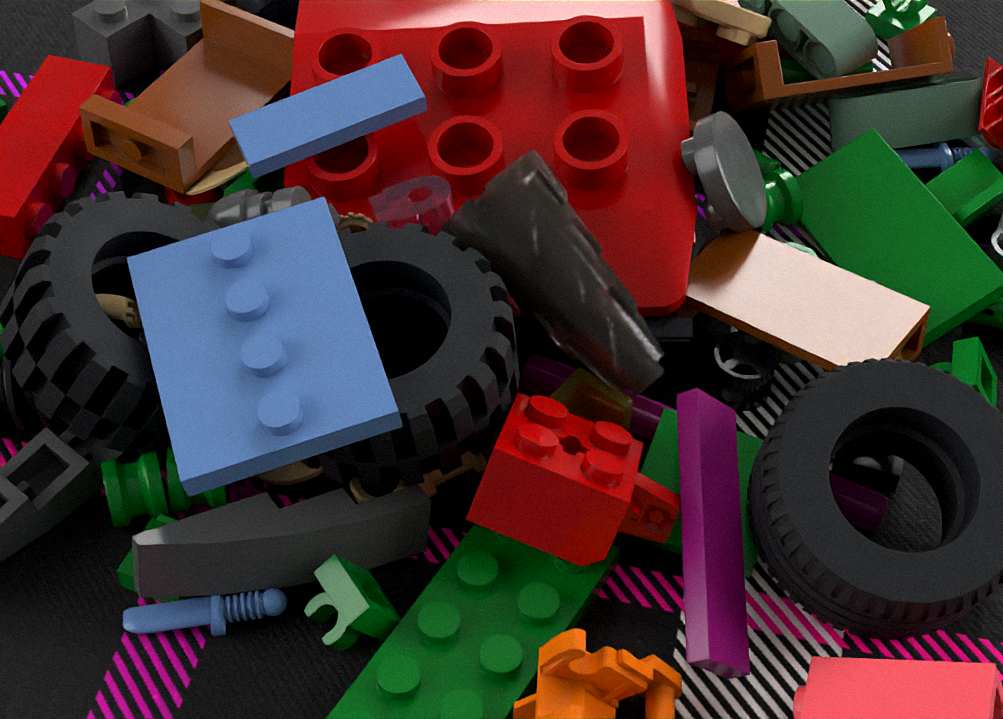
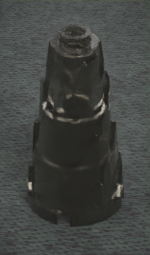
(558, 273)

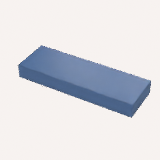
(327, 115)

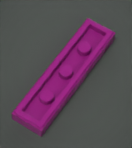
(711, 536)

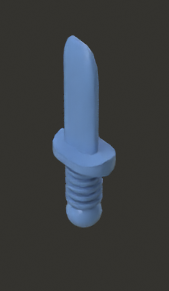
(938, 156)
(204, 611)

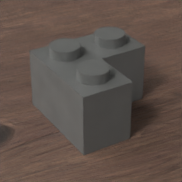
(136, 34)

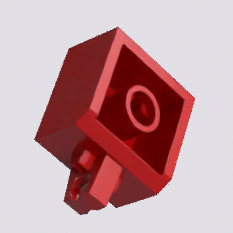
(569, 484)

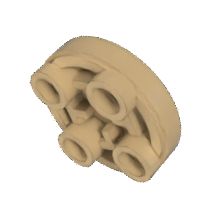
(734, 22)

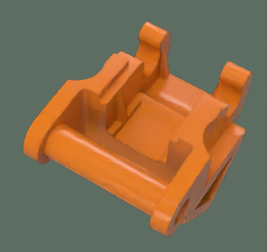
(591, 685)

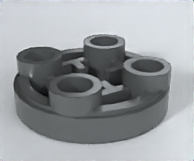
(727, 173)

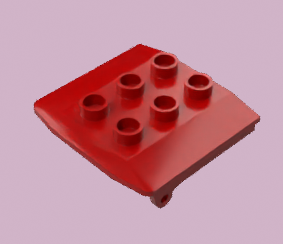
(573, 79)

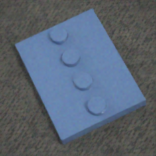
(260, 346)

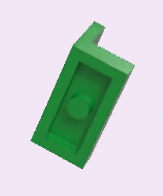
(969, 188)

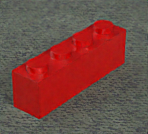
(45, 146)

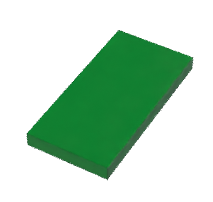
(889, 228)

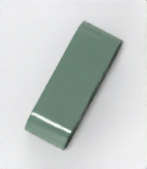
(819, 34)
(908, 112)

